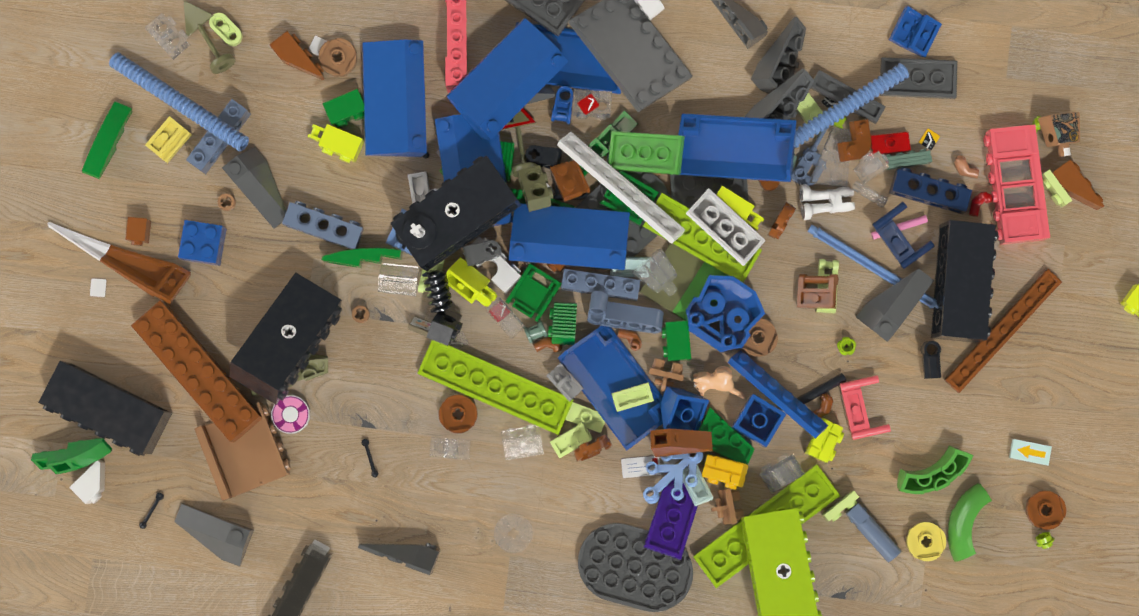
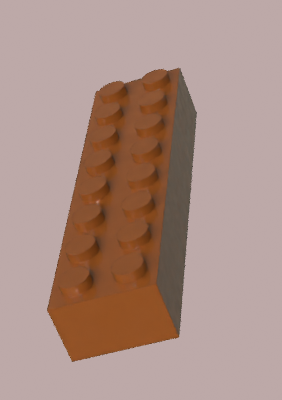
(197, 371)

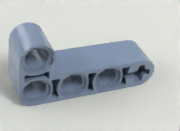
(623, 315)

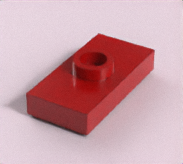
(890, 143)

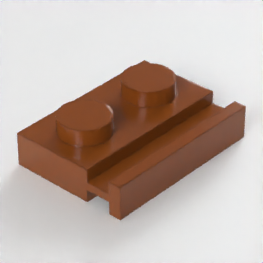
(569, 180)

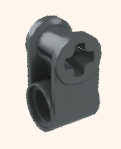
(477, 253)

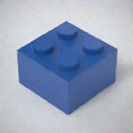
(202, 242)
(758, 420)

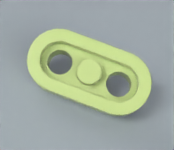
(226, 30)

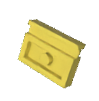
(168, 139)

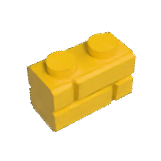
(725, 471)

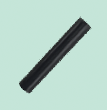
(821, 389)

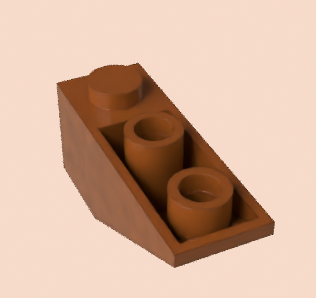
(292, 55)
(1077, 186)
(679, 441)

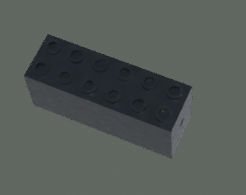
(964, 281)
(104, 408)

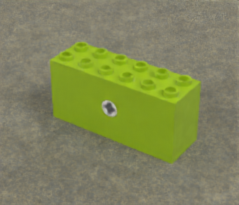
(775, 543)

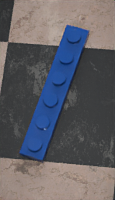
(778, 394)

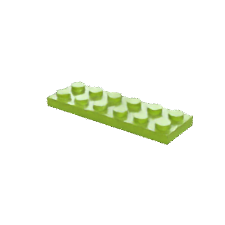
(700, 243)

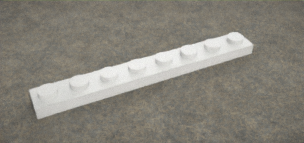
(621, 187)

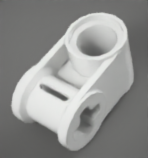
(650, 7)

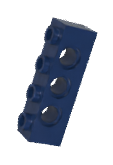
(900, 188)

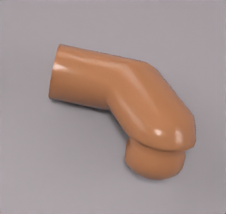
(963, 168)

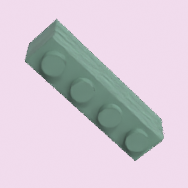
(911, 159)

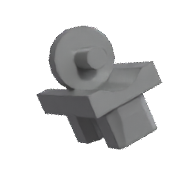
(565, 382)

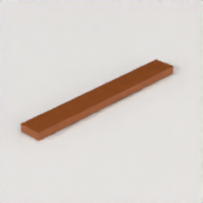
(1003, 330)

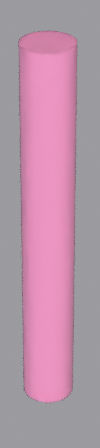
(905, 225)

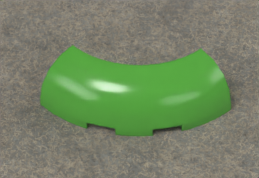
(937, 476)
(962, 521)

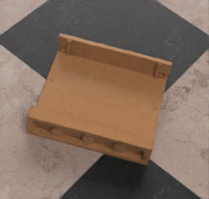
(247, 462)

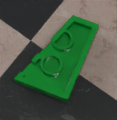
(726, 439)

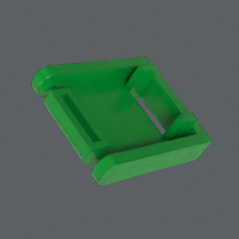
(617, 205)
(532, 296)

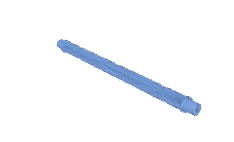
(864, 261)

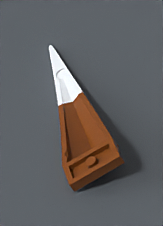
(148, 273)

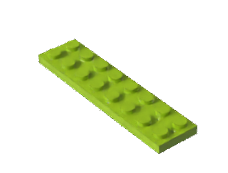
(495, 386)
(728, 552)

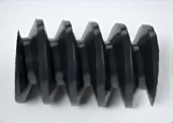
(439, 290)

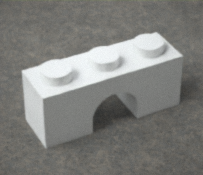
(506, 275)

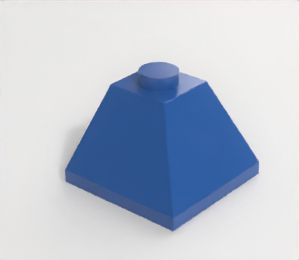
(682, 409)

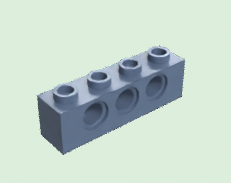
(211, 146)
(293, 220)
(590, 282)

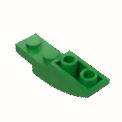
(76, 456)

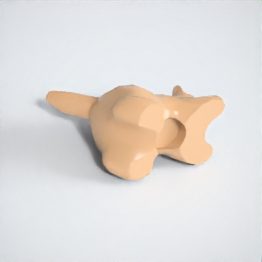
(719, 380)

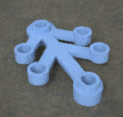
(674, 471)

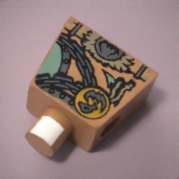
(1061, 131)

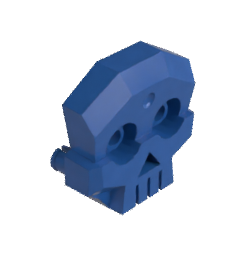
(733, 300)

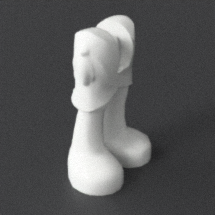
(834, 197)

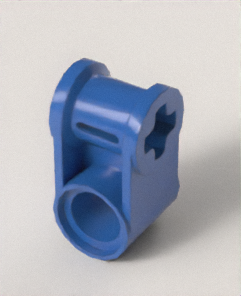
(563, 108)

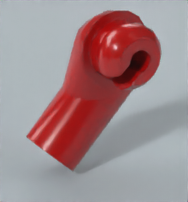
(977, 201)

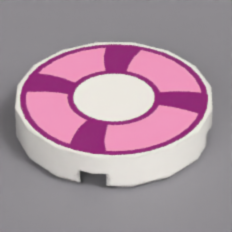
(290, 414)

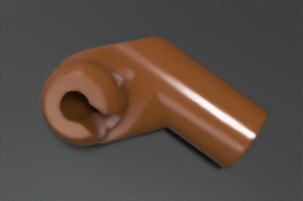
(547, 342)

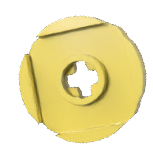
(934, 549)

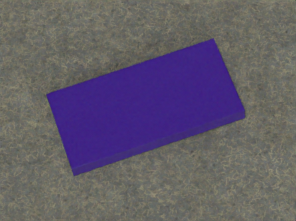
(671, 523)

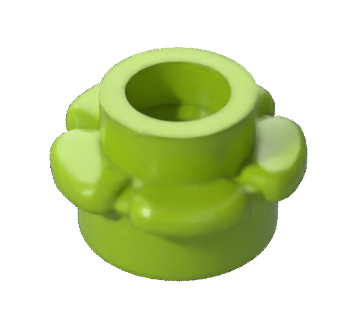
(851, 346)
(1044, 540)

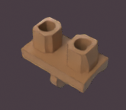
(674, 374)
(725, 506)

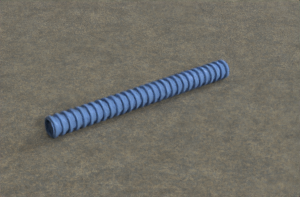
(179, 101)
(848, 104)

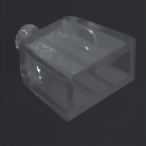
(657, 273)

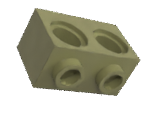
(533, 188)

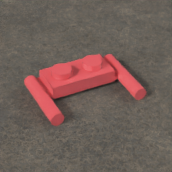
(856, 410)

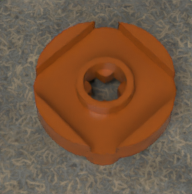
(781, 221)
(449, 407)
(589, 450)
(1054, 517)

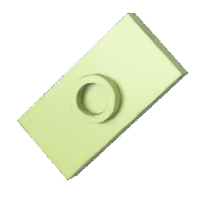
(632, 397)
(591, 418)
(571, 440)

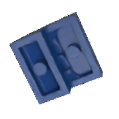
(915, 31)

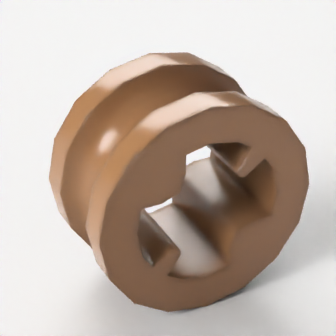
(225, 196)
(355, 313)

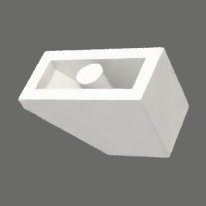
(91, 483)

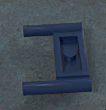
(895, 239)

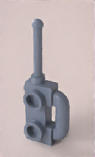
(809, 158)

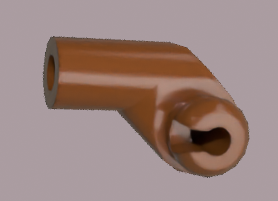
(632, 337)
(826, 405)

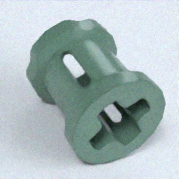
(535, 332)

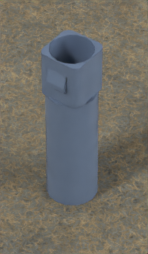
(873, 532)

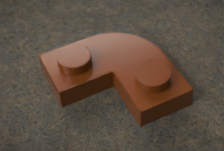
(860, 141)

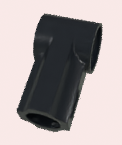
(931, 363)

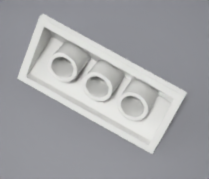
(725, 227)

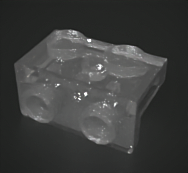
(522, 442)

